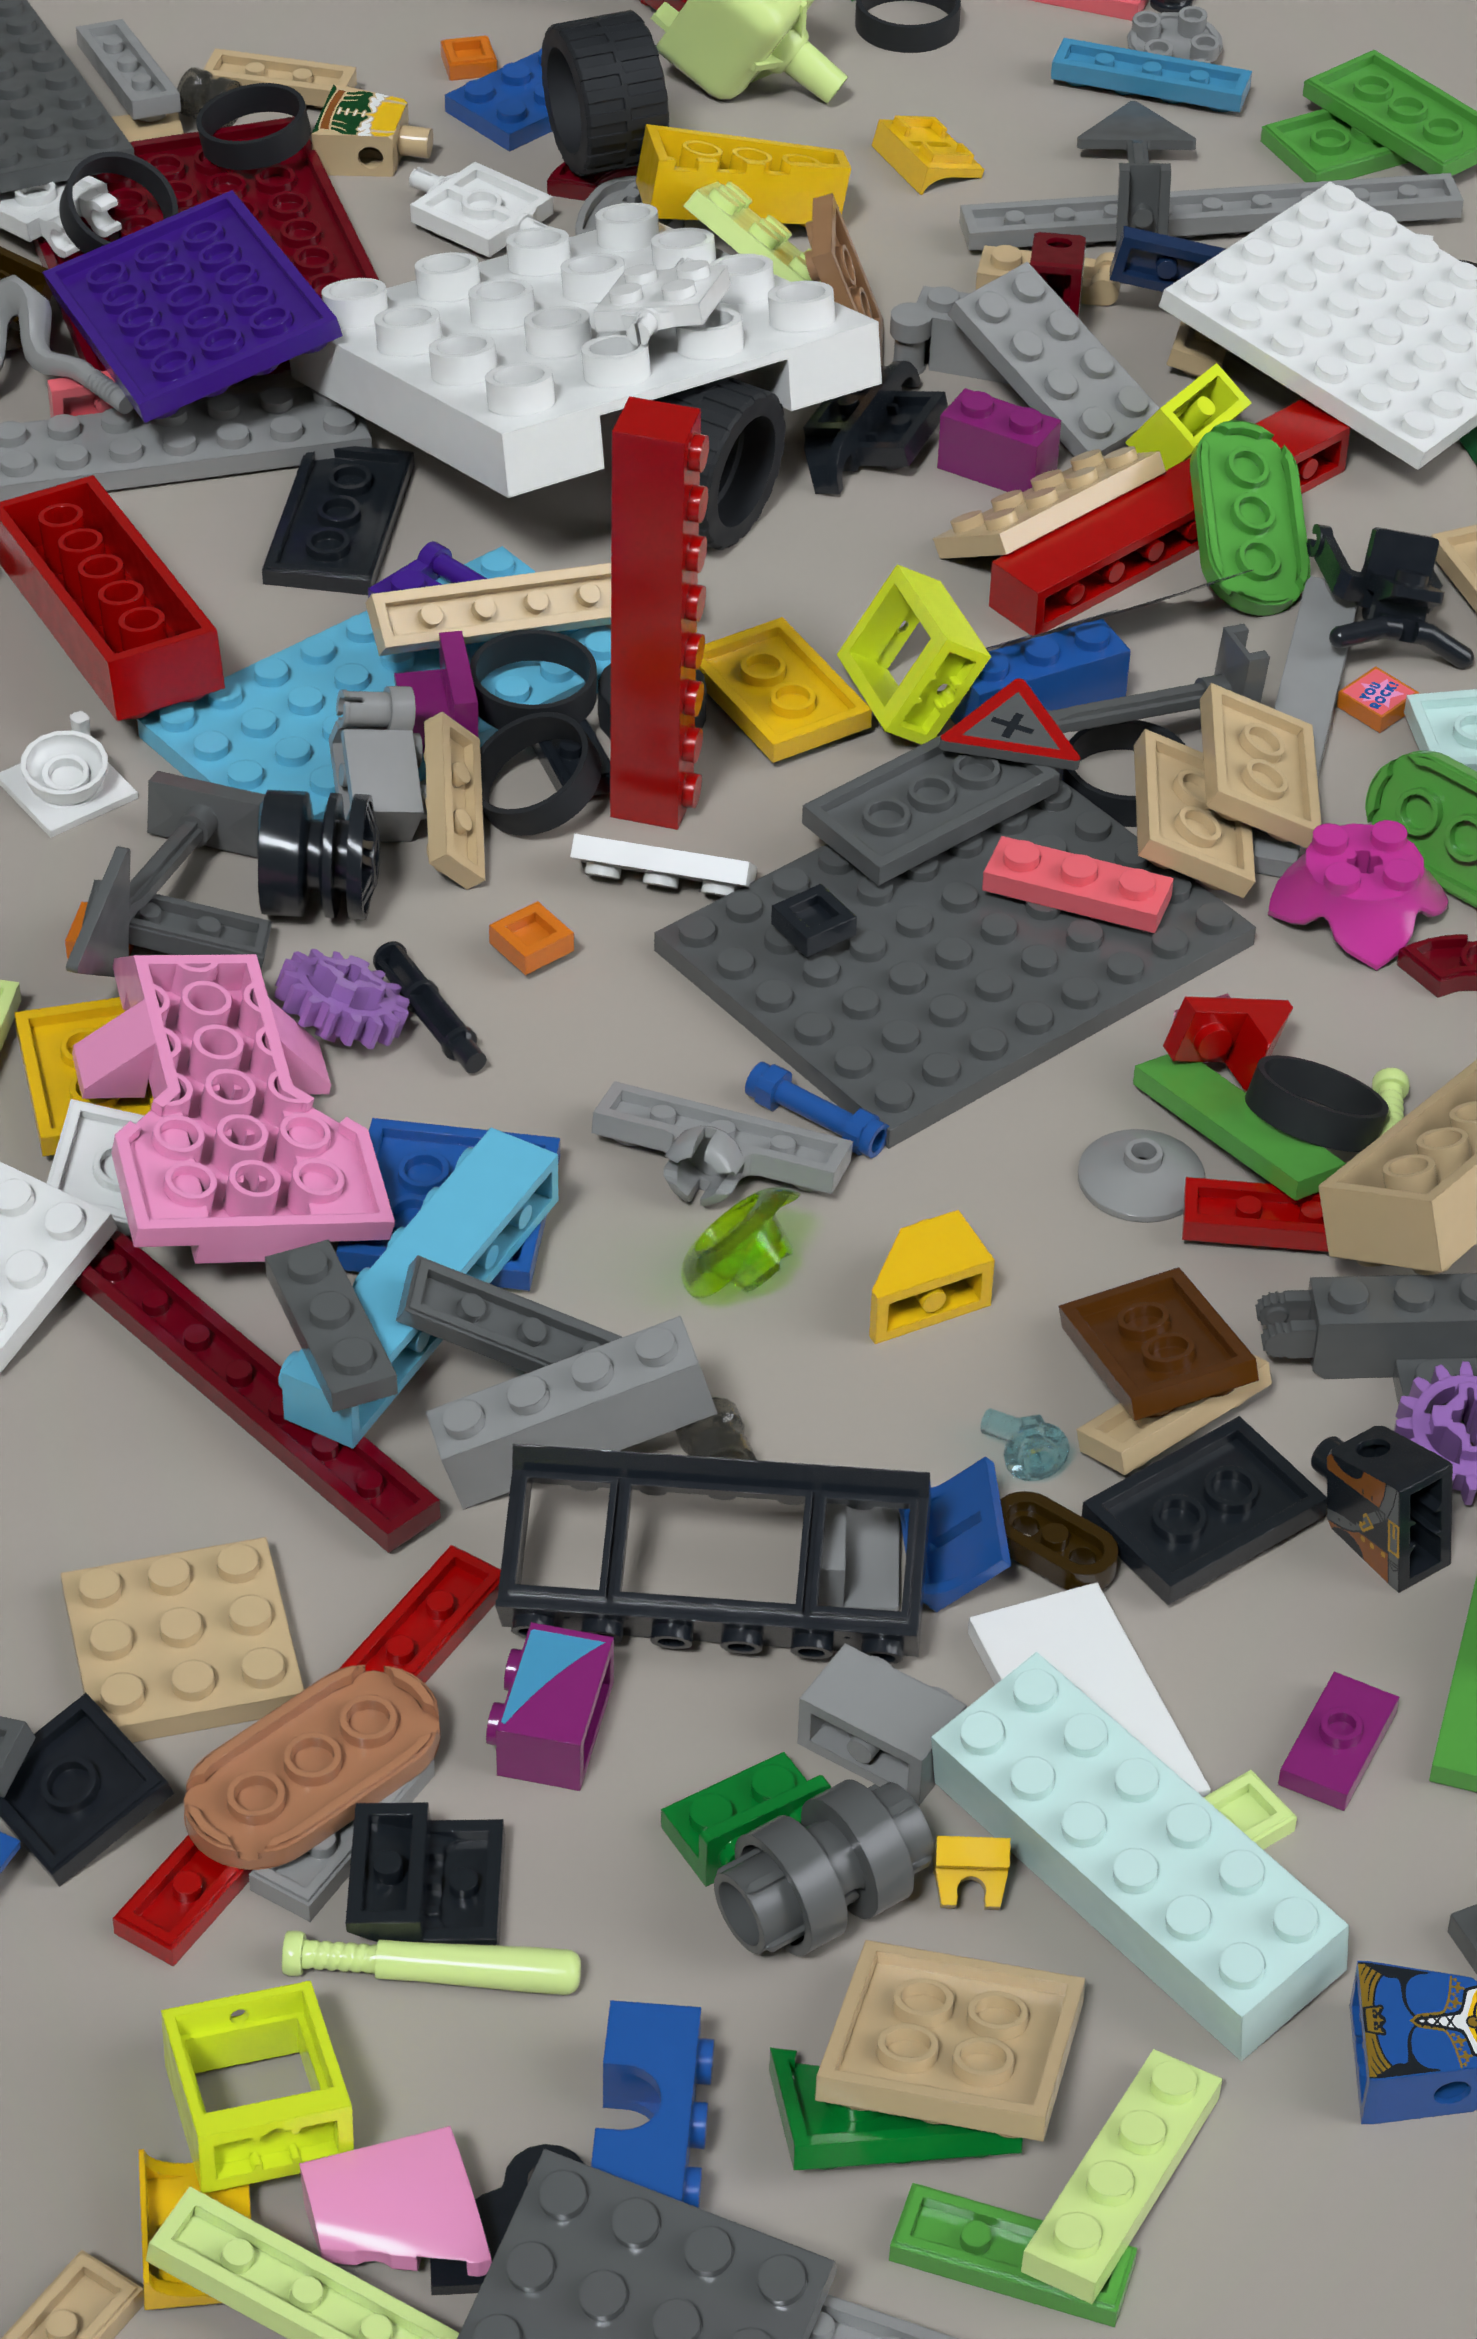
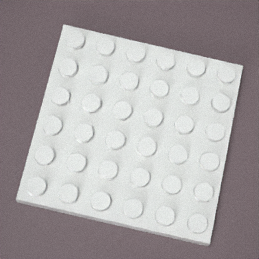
(1348, 319)

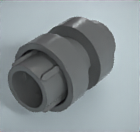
(800, 1879)

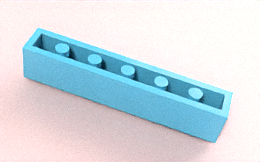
(465, 1224)

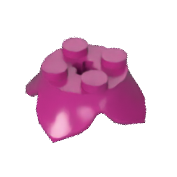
(1364, 885)

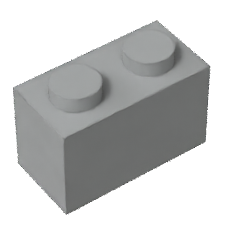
(875, 1720)

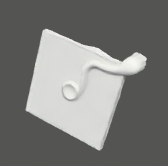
(66, 779)

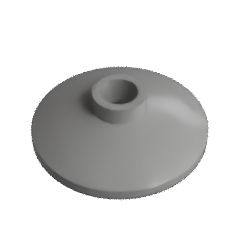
(1138, 1174)

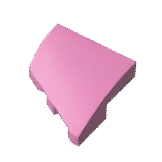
(396, 2204)

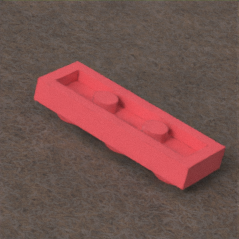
(1078, 884)

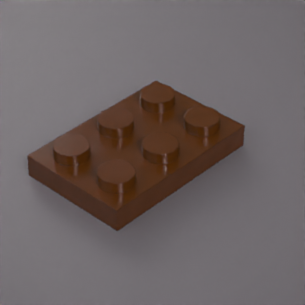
(1158, 1344)

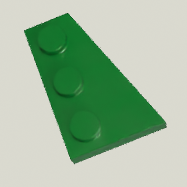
(836, 2136)

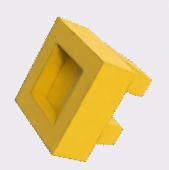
(974, 1859)

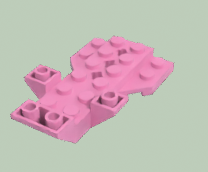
(232, 1135)

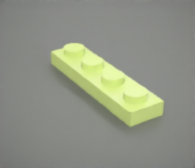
(1121, 2176)
(278, 2279)

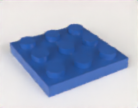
(413, 1162)

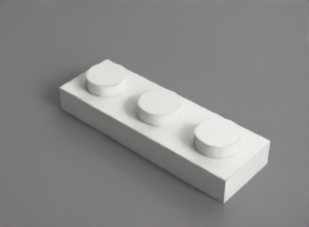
(662, 865)

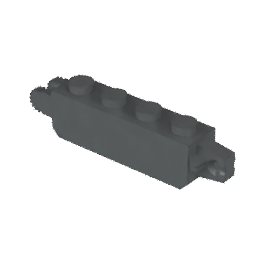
(1367, 1322)

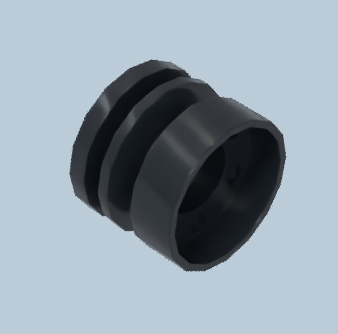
(317, 854)

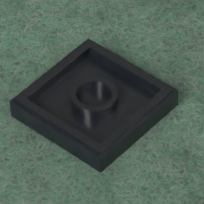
(79, 1790)

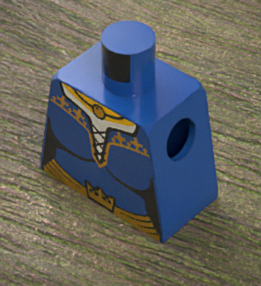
(1413, 2042)

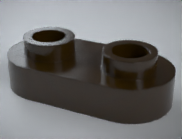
(1061, 1542)

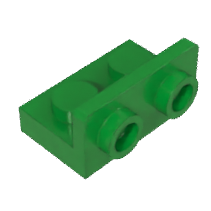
(712, 1820)

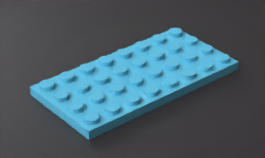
(279, 712)

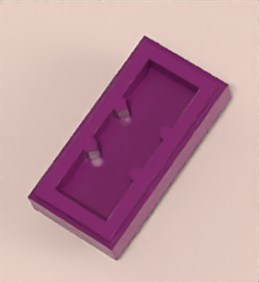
(1338, 1741)

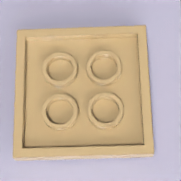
(183, 1639)
(951, 2040)

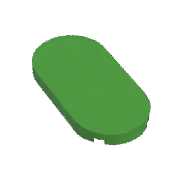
(1249, 518)
(1438, 808)

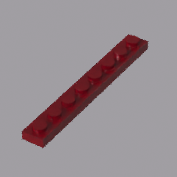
(246, 1387)

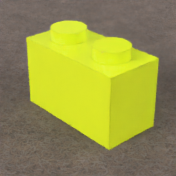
(1189, 416)

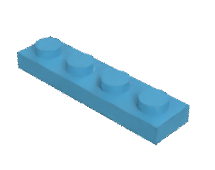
(1151, 75)

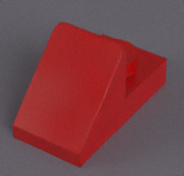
(1227, 1032)

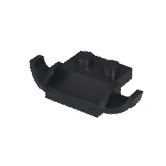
(871, 427)

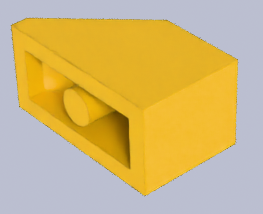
(930, 1277)

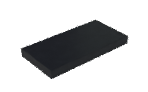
(339, 520)

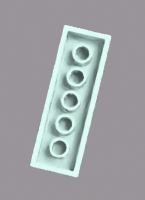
(1141, 1855)

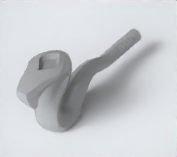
(35, 327)

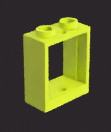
(950, 657)
(267, 2136)

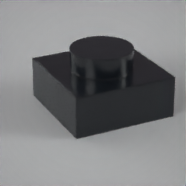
(813, 920)

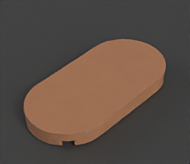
(308, 1764)

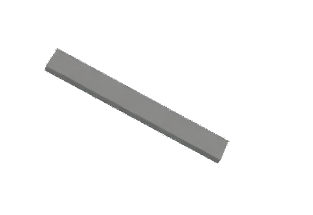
(1308, 693)

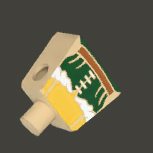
(366, 133)

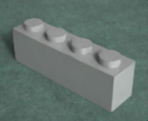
(586, 1401)

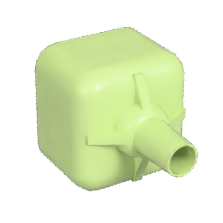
(741, 41)

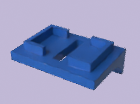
(964, 1535)

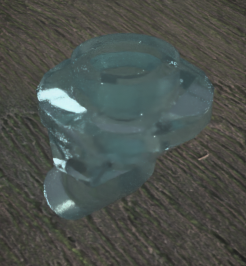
(1032, 1446)

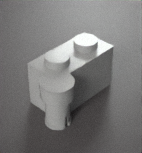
(928, 324)
(380, 756)

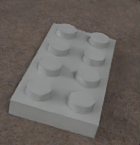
(1053, 360)

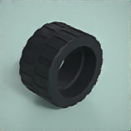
(602, 90)
(743, 456)

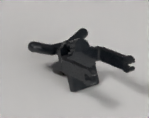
(1392, 588)

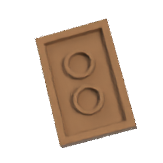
(836, 261)

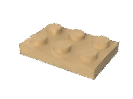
(1259, 766)
(1176, 825)

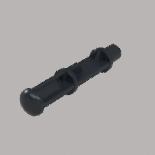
(455, 1038)

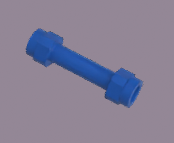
(774, 1087)

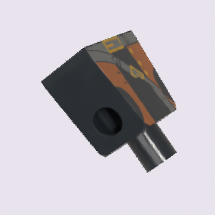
(1389, 1502)

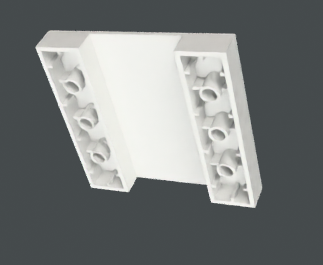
(505, 358)

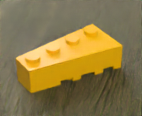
(774, 174)

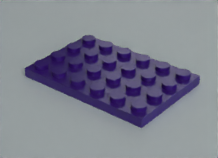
(191, 306)

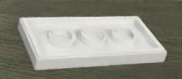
(1090, 1648)

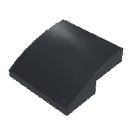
(424, 1876)

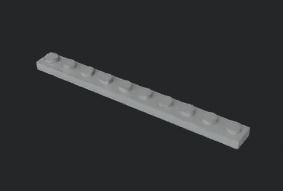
(1202, 210)

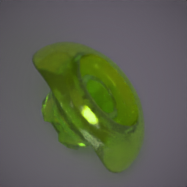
(739, 1245)

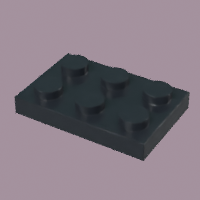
(1205, 1509)

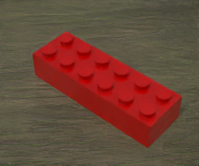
(108, 599)

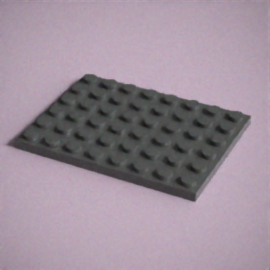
(945, 980)

